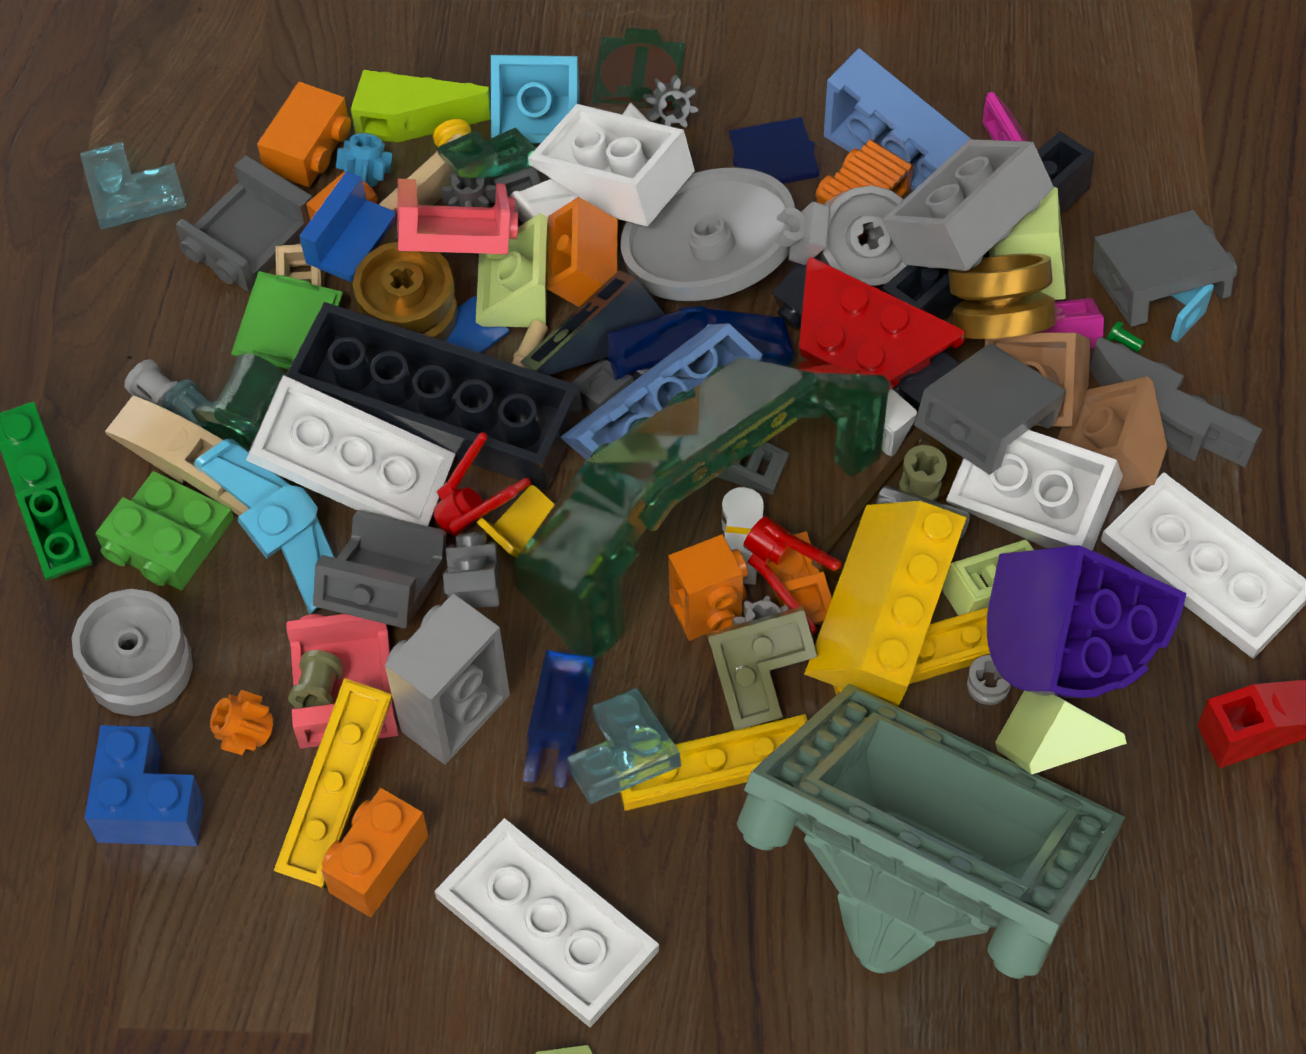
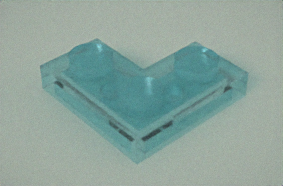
(127, 196)
(634, 749)

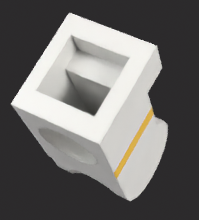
(740, 512)

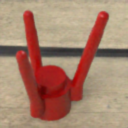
(464, 506)
(773, 544)

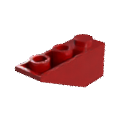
(1254, 720)

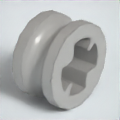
(978, 690)

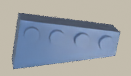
(875, 105)
(652, 391)

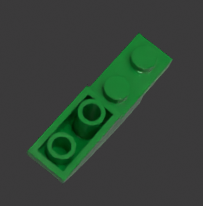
(41, 493)

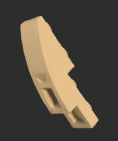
(169, 445)

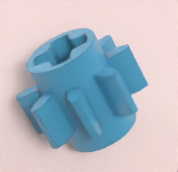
(365, 158)

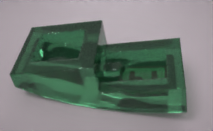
(476, 158)

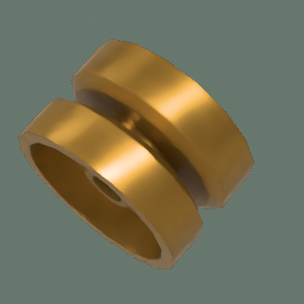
(407, 290)
(1004, 296)

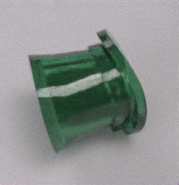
(242, 400)

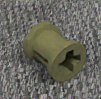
(923, 471)
(317, 679)

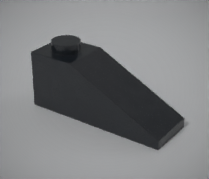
(585, 332)

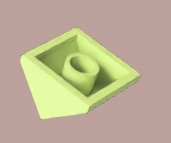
(1040, 234)
(514, 284)
(1052, 733)

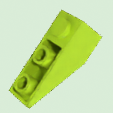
(413, 107)

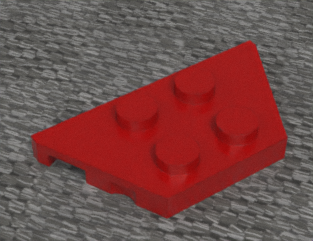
(867, 328)

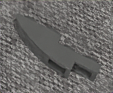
(1186, 419)
(473, 570)

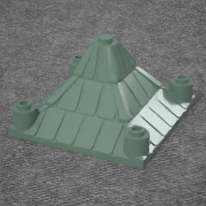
(927, 834)

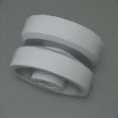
(848, 217)
(132, 652)

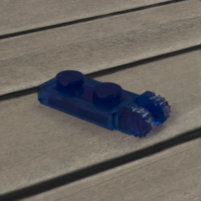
(558, 712)

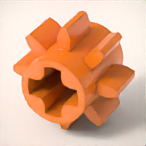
(241, 722)

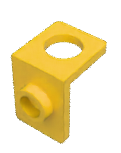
(519, 521)

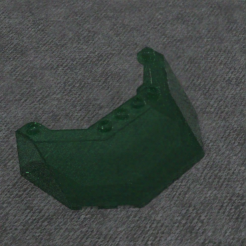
(588, 537)

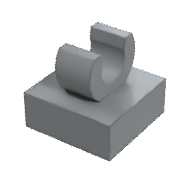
(807, 233)

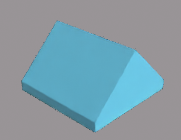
(532, 93)

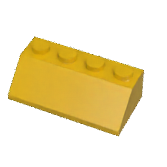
(886, 598)

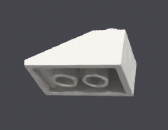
(616, 162)
(1042, 491)

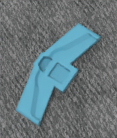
(277, 514)

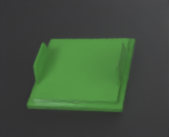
(280, 317)

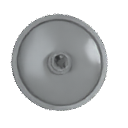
(710, 236)

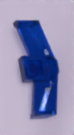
(655, 339)

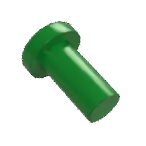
(1125, 337)

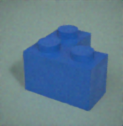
(135, 802)

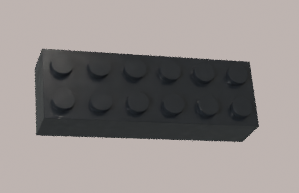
(441, 392)

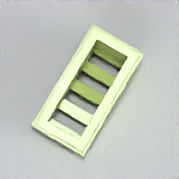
(963, 584)

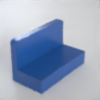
(345, 229)

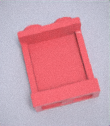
(454, 227)
(363, 650)

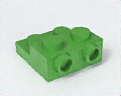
(163, 531)

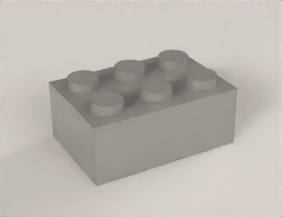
(968, 204)
(448, 678)

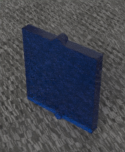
(776, 150)

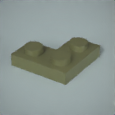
(747, 655)

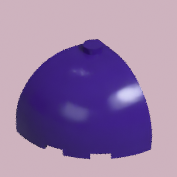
(1076, 621)

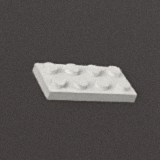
(349, 455)
(1223, 570)
(547, 922)

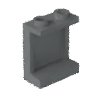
(246, 225)
(1160, 262)
(987, 406)
(381, 570)

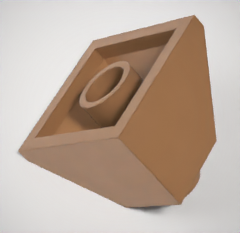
(1058, 357)
(1123, 425)

